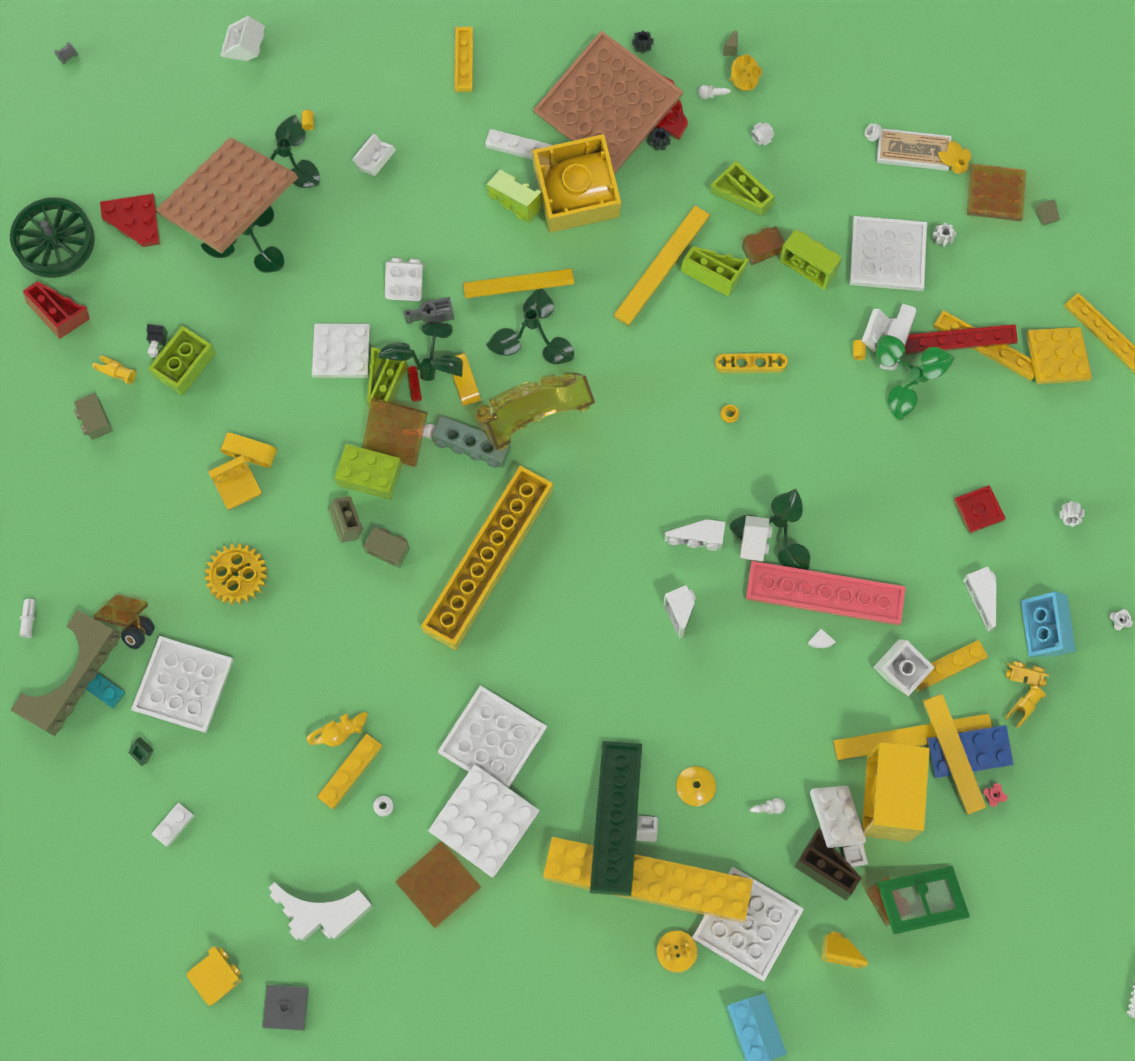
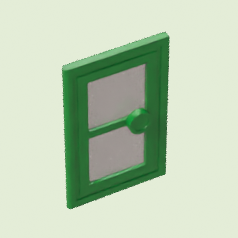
(923, 900)

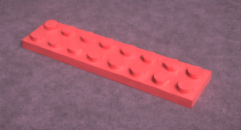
(825, 593)

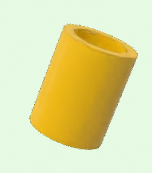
(307, 120)
(859, 350)

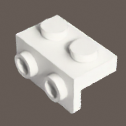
(373, 155)

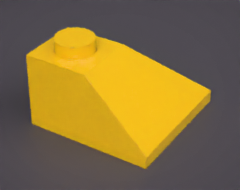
(841, 951)

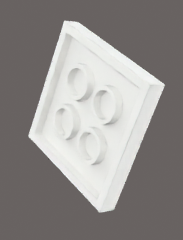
(341, 351)

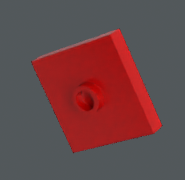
(979, 509)

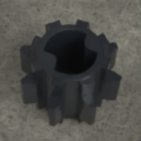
(642, 41)
(659, 139)

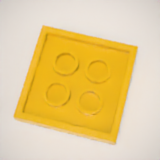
(1058, 355)

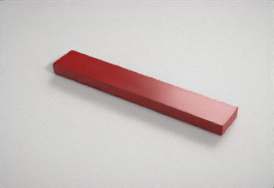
(962, 338)

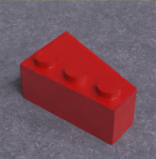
(55, 310)

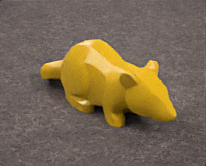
(335, 733)

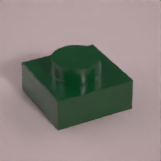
(141, 751)

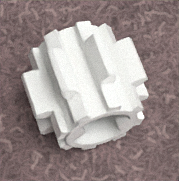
(762, 133)
(944, 239)
(1072, 513)

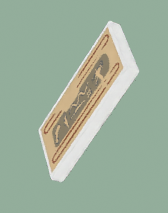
(912, 149)

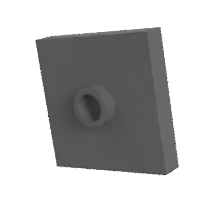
(285, 1007)

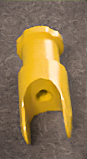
(115, 370)
(1027, 703)

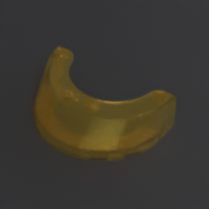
(530, 403)

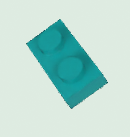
(105, 691)

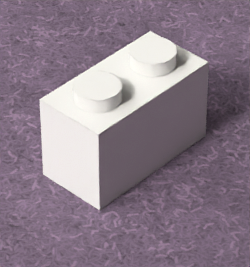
(755, 538)

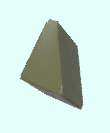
(731, 45)
(1047, 212)

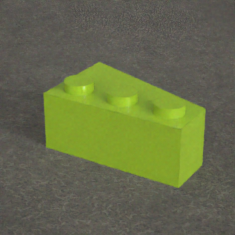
(743, 190)
(714, 269)
(385, 377)

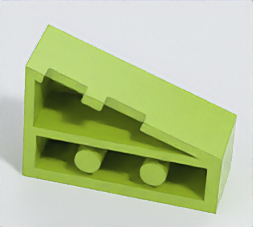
(515, 196)

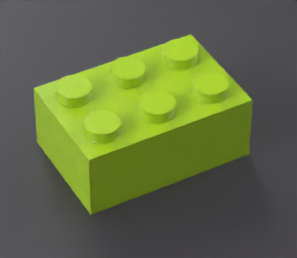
(810, 259)
(182, 360)
(368, 472)

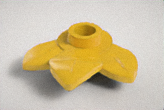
(956, 157)

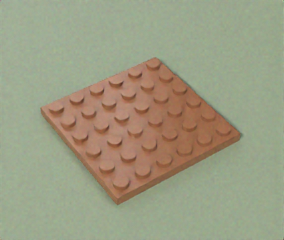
(609, 95)
(226, 194)

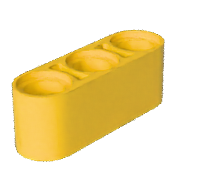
(466, 384)
(252, 450)

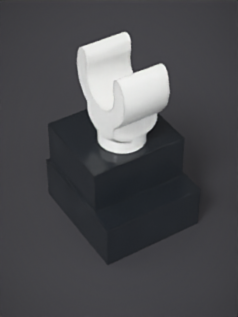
(155, 336)

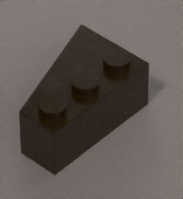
(827, 867)

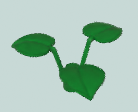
(934, 364)

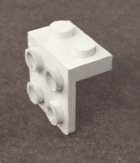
(404, 279)

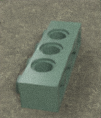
(448, 427)

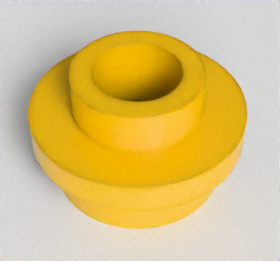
(730, 408)

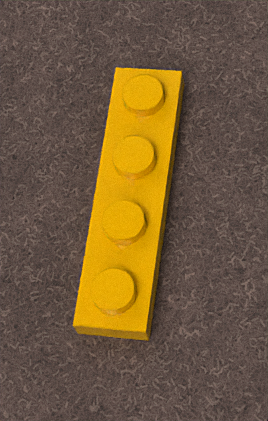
(463, 59)
(953, 664)
(350, 771)

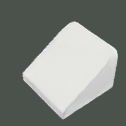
(647, 828)

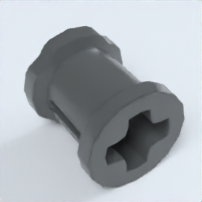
(66, 53)

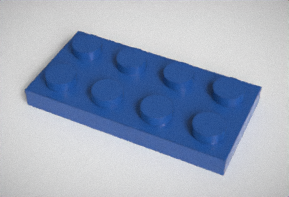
(983, 747)

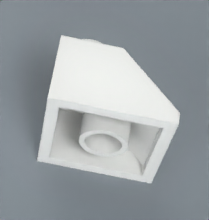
(243, 39)
(679, 608)
(904, 667)

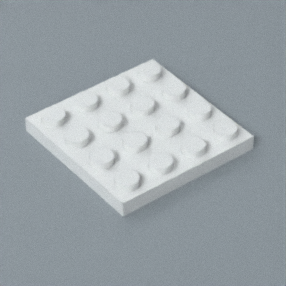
(888, 253)
(182, 684)
(492, 737)
(484, 821)
(761, 938)

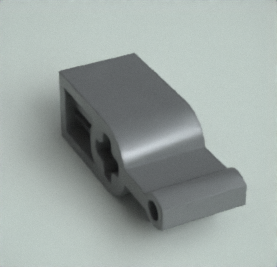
(439, 310)

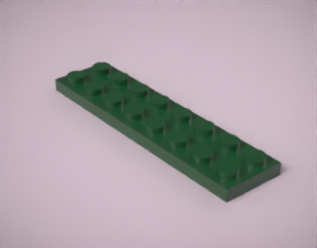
(616, 819)

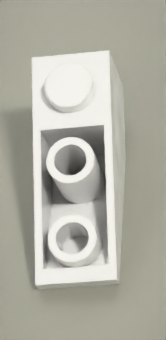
(702, 534)

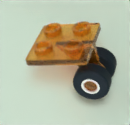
(125, 612)

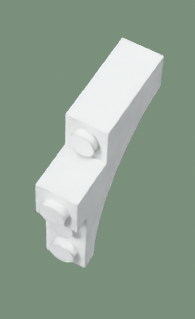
(309, 916)

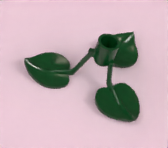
(291, 134)
(269, 260)
(537, 306)
(449, 364)
(785, 508)

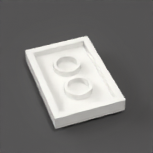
(837, 816)

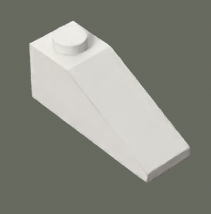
(982, 590)

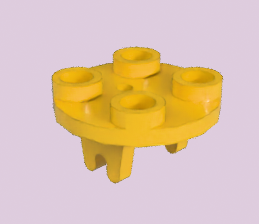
(745, 73)
(667, 953)

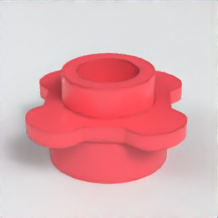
(989, 793)

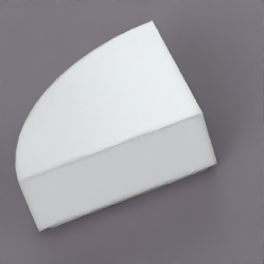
(821, 640)

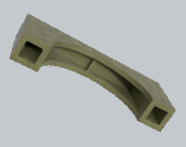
(52, 709)

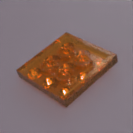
(996, 192)
(395, 430)
(438, 884)

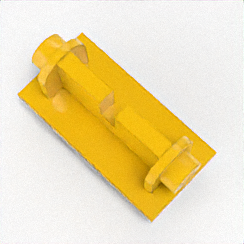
(1018, 671)

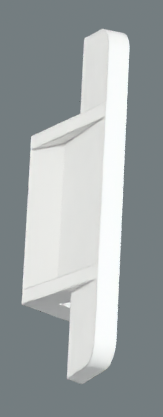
(881, 325)

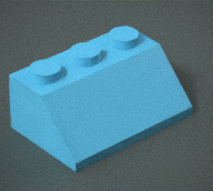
(1048, 625)
(756, 1029)

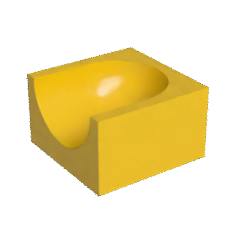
(576, 183)
(895, 792)

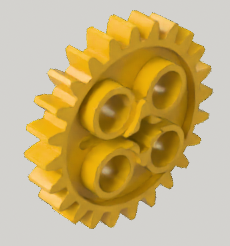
(226, 561)

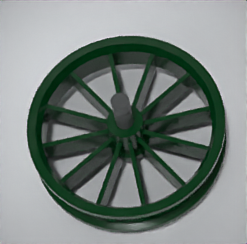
(52, 237)

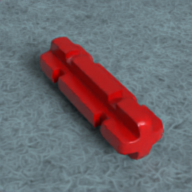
(414, 383)

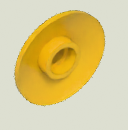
(691, 795)

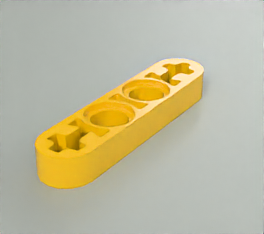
(751, 366)

